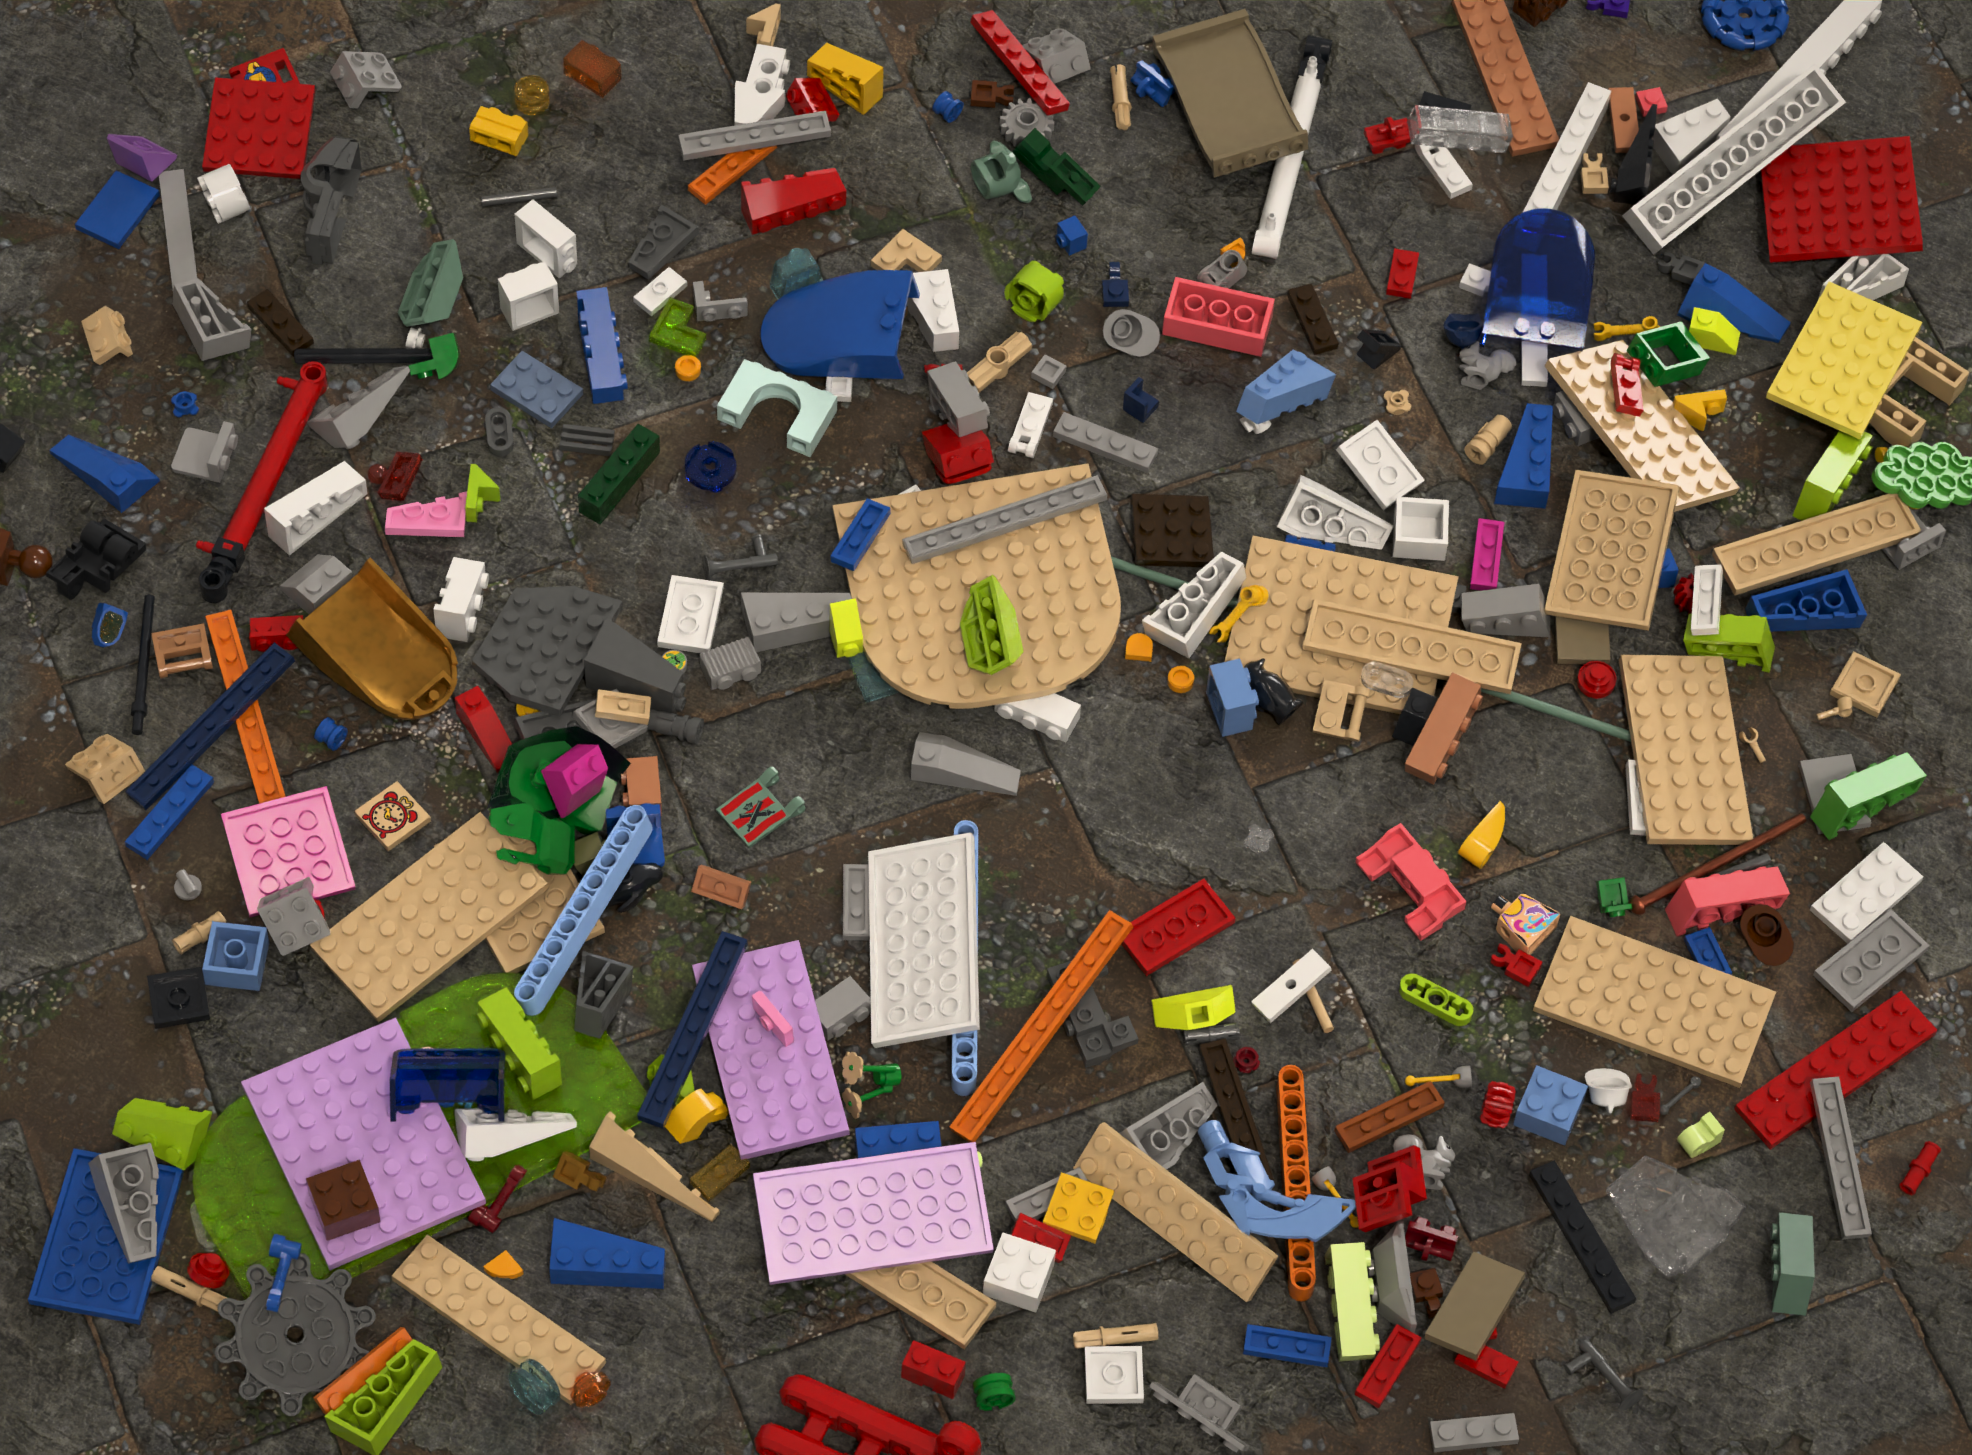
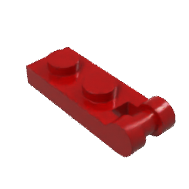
(1626, 385)

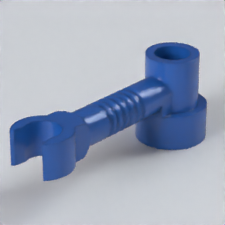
(285, 1251)

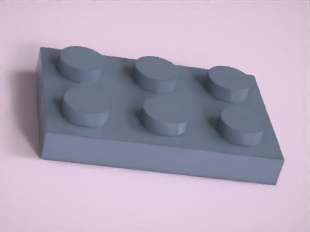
(536, 389)

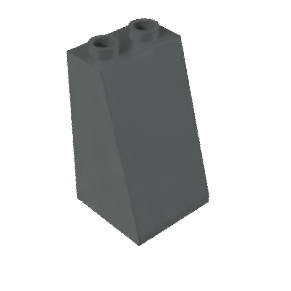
(631, 667)

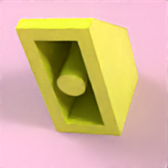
(1714, 331)
(846, 628)

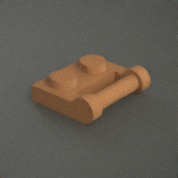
(181, 643)

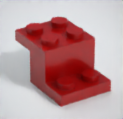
(1389, 1188)

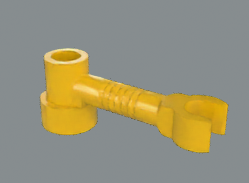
(1608, 331)
(1250, 596)

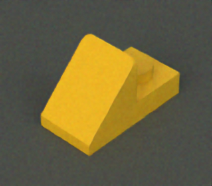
(1697, 405)

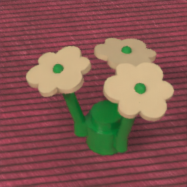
(883, 1075)

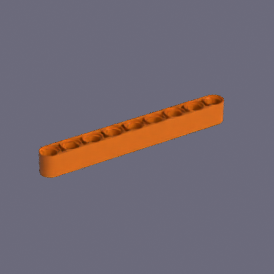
(1298, 1170)

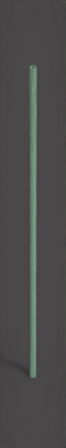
(1513, 697)

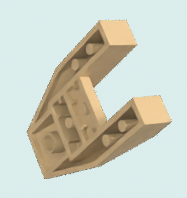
(1931, 372)

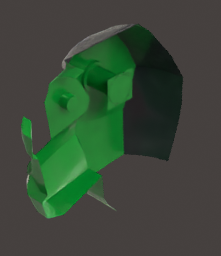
(526, 810)

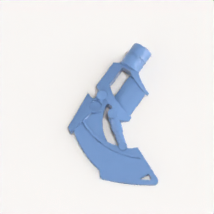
(1305, 1219)

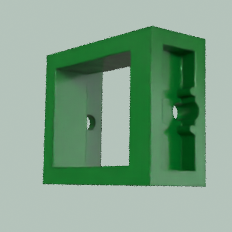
(1675, 336)

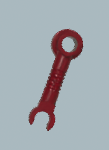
(487, 1216)

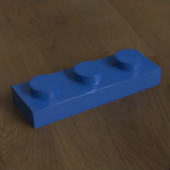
(860, 534)
(1287, 1345)

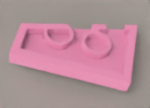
(437, 518)

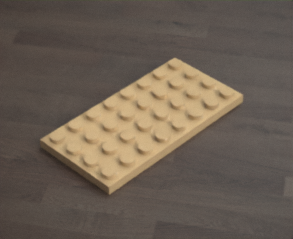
(1649, 447)
(1685, 750)
(428, 917)
(1654, 1001)

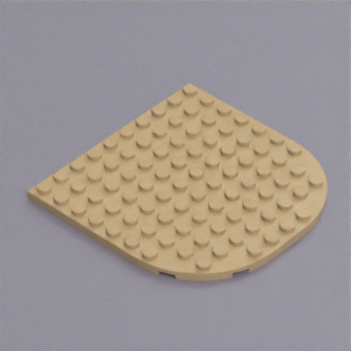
(1051, 572)

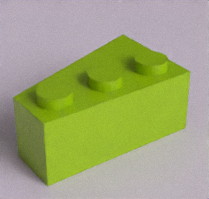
(1739, 639)
(170, 1130)

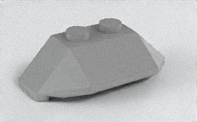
(1393, 1280)

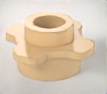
(1394, 407)

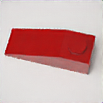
(483, 725)

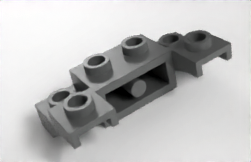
(1088, 1026)

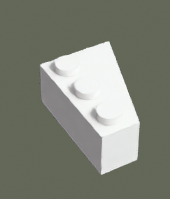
(461, 599)

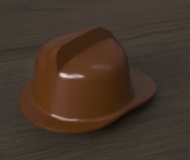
(1767, 934)

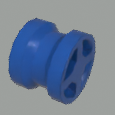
(947, 106)
(331, 733)

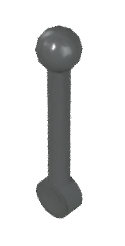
(1695, 1082)

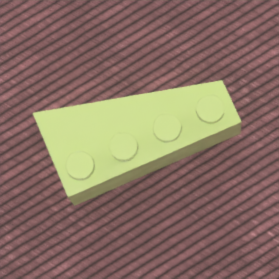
(1352, 1301)

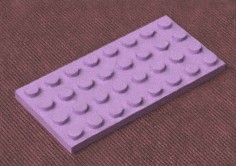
(774, 1091)
(872, 1213)

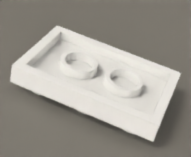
(1380, 464)
(690, 614)

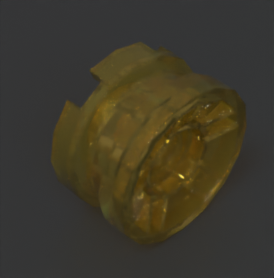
(525, 91)

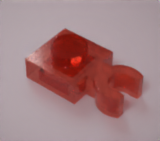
(1645, 1102)

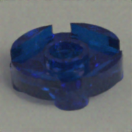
(715, 478)

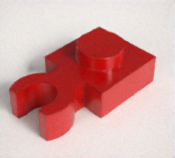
(1520, 966)

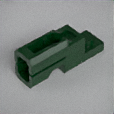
(1053, 169)

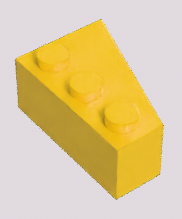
(847, 76)

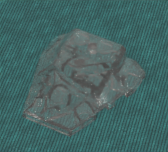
(1673, 1216)

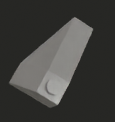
(952, 763)
(1171, 1128)

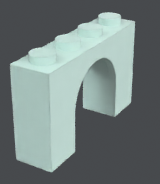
(756, 383)

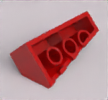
(790, 199)

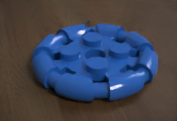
(1738, 27)

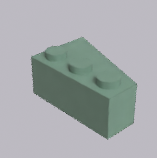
(1793, 1263)

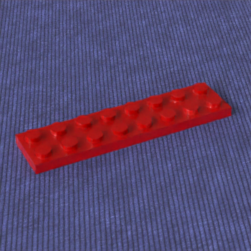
(1852, 1055)

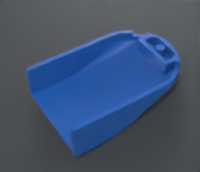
(841, 326)

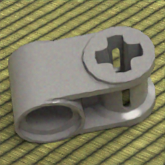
(1220, 271)

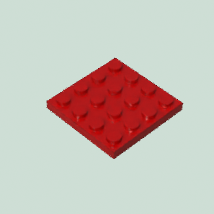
(259, 127)

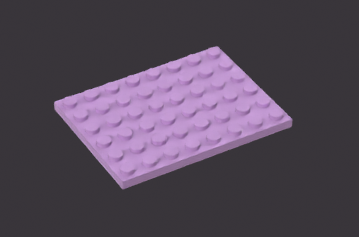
(337, 1111)

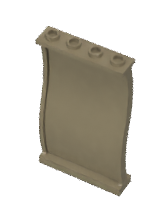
(1230, 93)

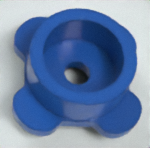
(184, 398)

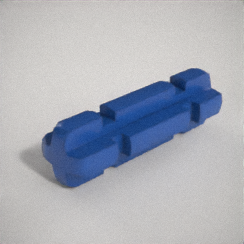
(1310, 543)

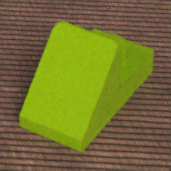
(480, 489)

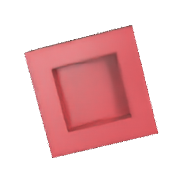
(1648, 97)

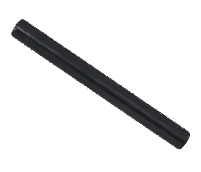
(362, 355)

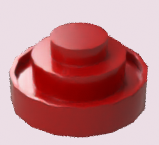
(1596, 679)
(208, 1270)

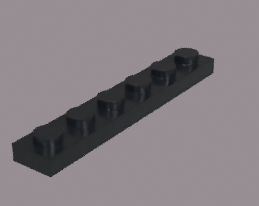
(1582, 1237)

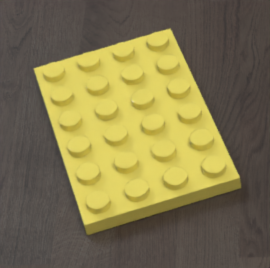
(1844, 360)

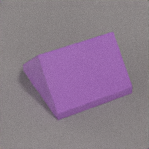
(140, 155)

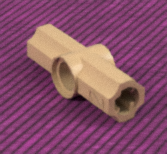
(1007, 354)

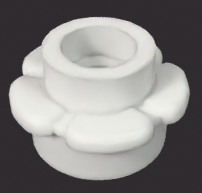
(415, 338)

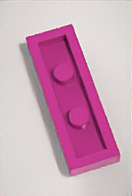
(1487, 554)

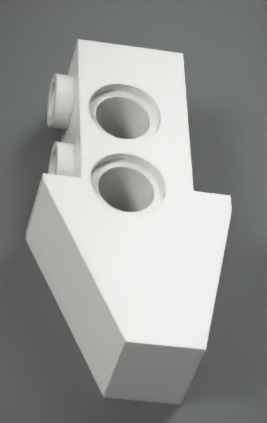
(763, 91)

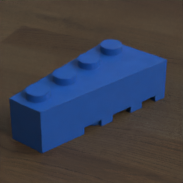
(1527, 469)
(603, 1259)

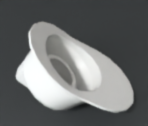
(1608, 1087)

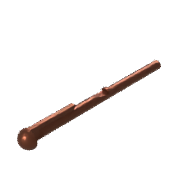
(1640, 904)

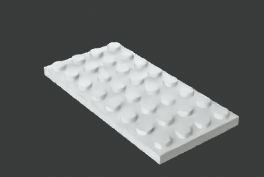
(923, 940)

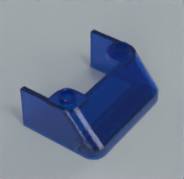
(448, 1077)

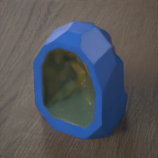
(108, 625)

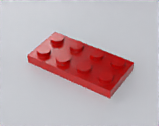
(1177, 927)

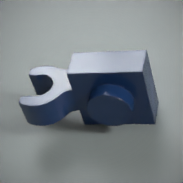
(1115, 290)

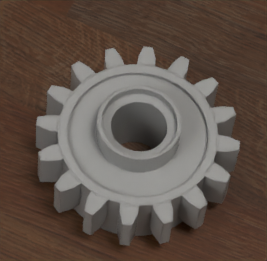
(1022, 119)

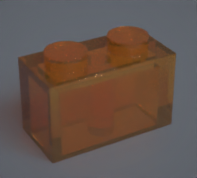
(592, 68)

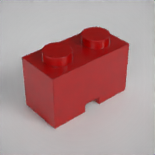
(933, 1369)

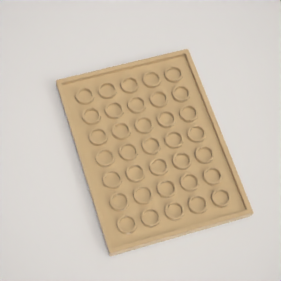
(1304, 573)

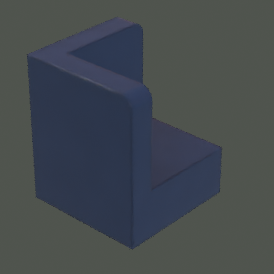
(1138, 402)

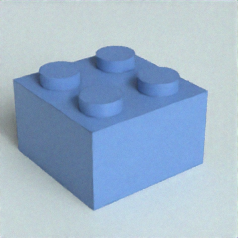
(1232, 697)
(235, 956)
(1550, 1105)

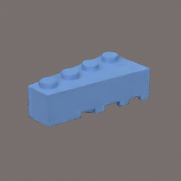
(1284, 387)

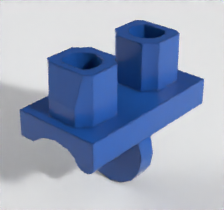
(1151, 83)

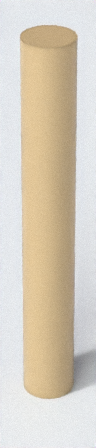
(1319, 1008)

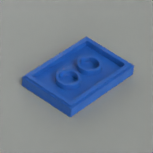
(117, 209)

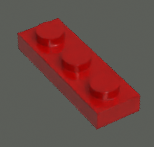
(1387, 1366)

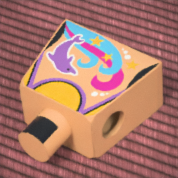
(1524, 922)

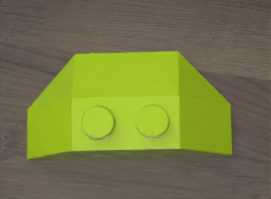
(990, 628)

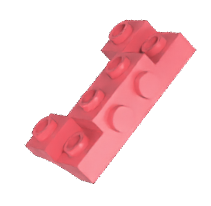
(1417, 875)

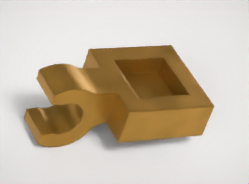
(574, 1172)

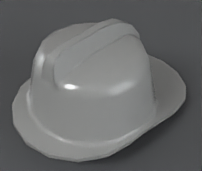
(1131, 332)

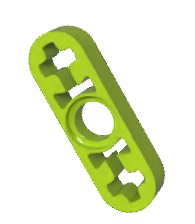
(1433, 989)

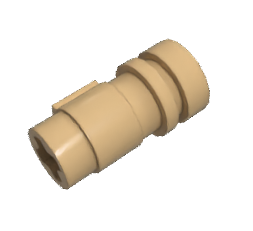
(1487, 439)

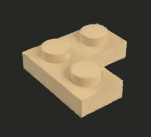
(906, 250)

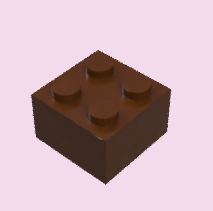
(343, 1200)

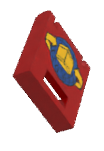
(265, 68)

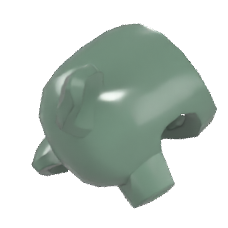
(999, 174)

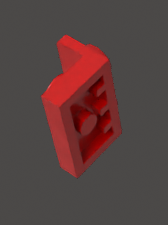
(810, 96)
(267, 630)

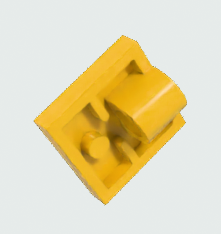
(1078, 1207)

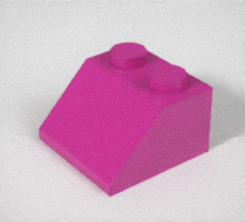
(575, 777)

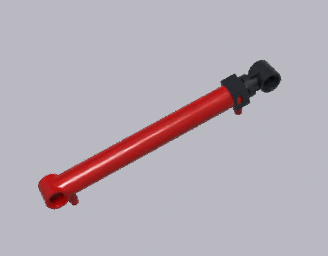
(229, 550)

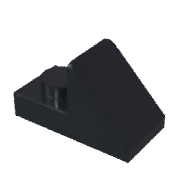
(1376, 347)
(1414, 716)

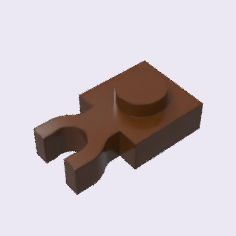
(988, 94)

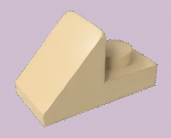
(765, 24)

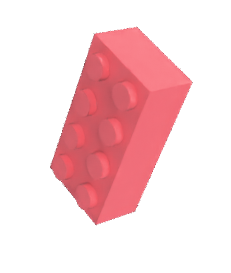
(1218, 316)

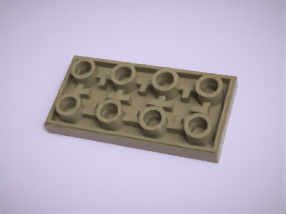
(1581, 641)
(1474, 1306)

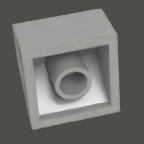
(316, 582)

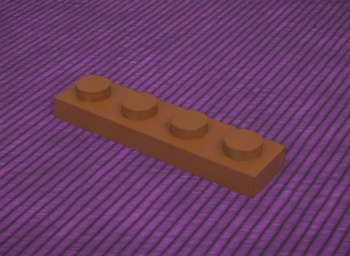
(1389, 1116)

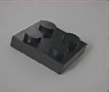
(178, 997)

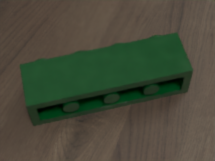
(619, 474)

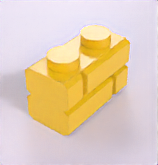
(499, 130)

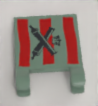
(756, 811)

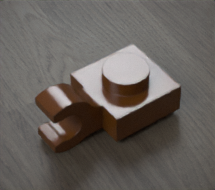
(1427, 1289)

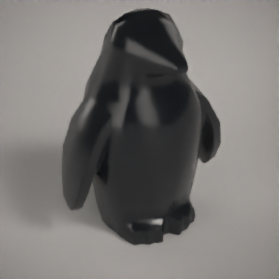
(1272, 692)
(635, 884)

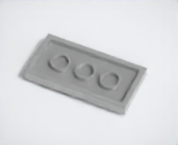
(1871, 960)

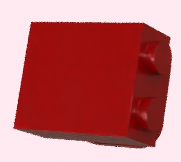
(957, 456)

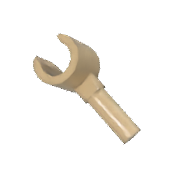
(1844, 709)
(1753, 743)

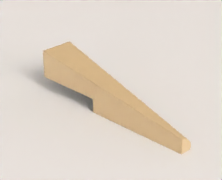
(641, 1164)

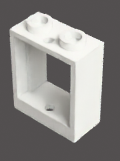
(546, 238)

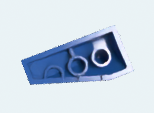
(1743, 309)
(109, 474)

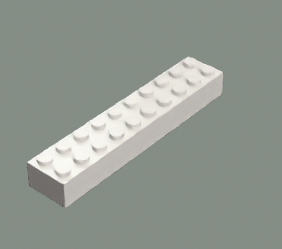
(1733, 159)

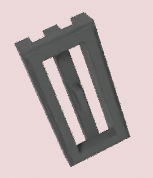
(587, 436)

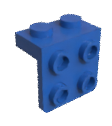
(653, 848)

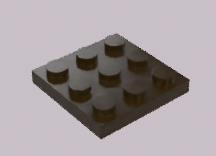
(1171, 530)

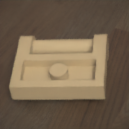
(1332, 708)

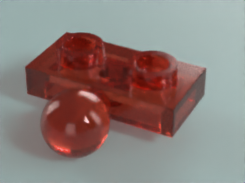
(398, 478)

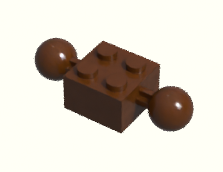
(33, 560)

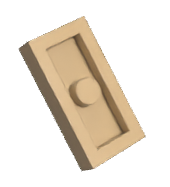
(622, 707)

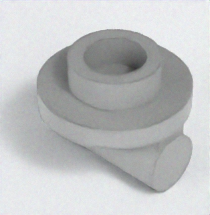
(187, 886)

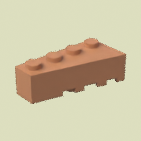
(1444, 729)

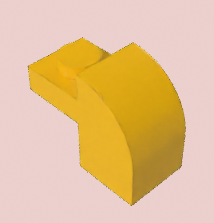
(693, 1115)

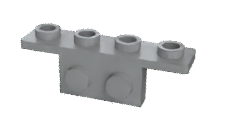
(1206, 1405)

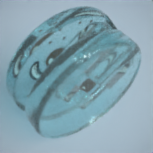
(534, 1386)

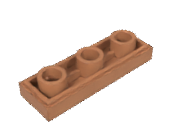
(1623, 118)

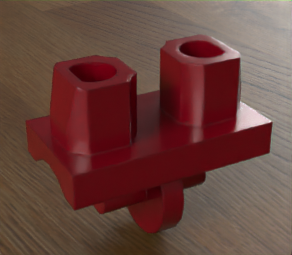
(1431, 1240)

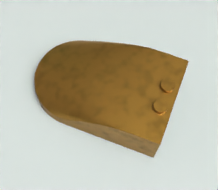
(379, 647)

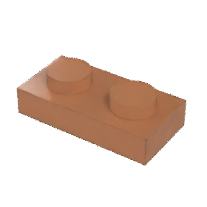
(721, 886)

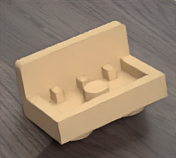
(106, 335)

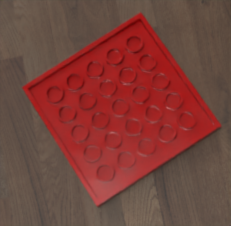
(1842, 200)

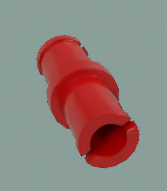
(1920, 1168)

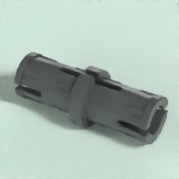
(1211, 1033)

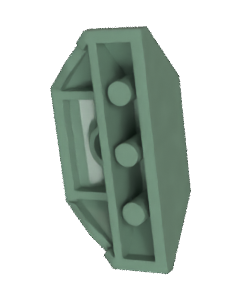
(432, 286)

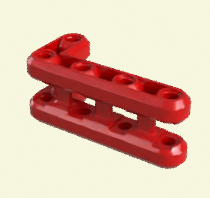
(871, 1426)

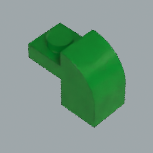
(444, 361)

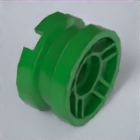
(994, 1391)

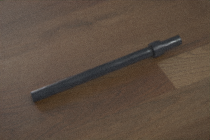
(139, 707)

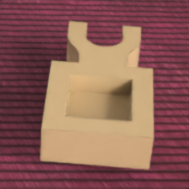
(1593, 176)

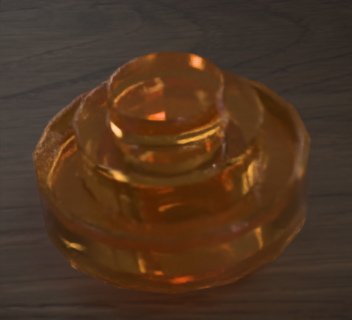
(590, 1388)

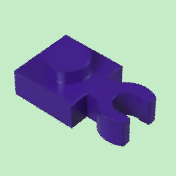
(1615, 8)

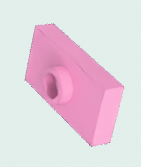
(772, 1019)

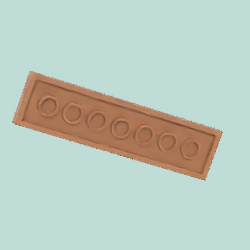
(1506, 73)

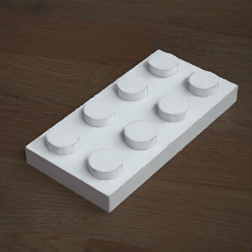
(1866, 893)

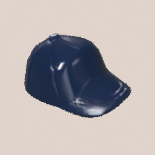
(1463, 329)

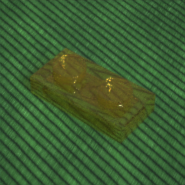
(719, 1172)

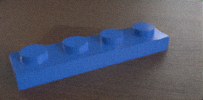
(169, 812)

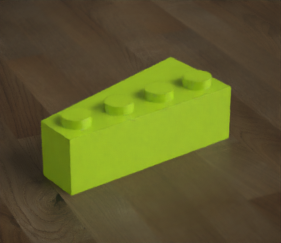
(1832, 475)
(525, 1054)
(386, 1399)

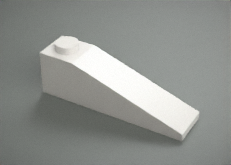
(1327, 516)

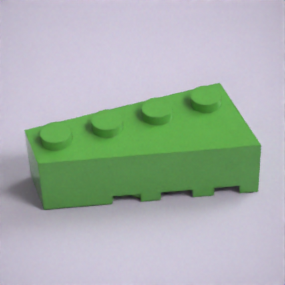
(1866, 793)

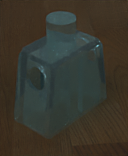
(794, 272)

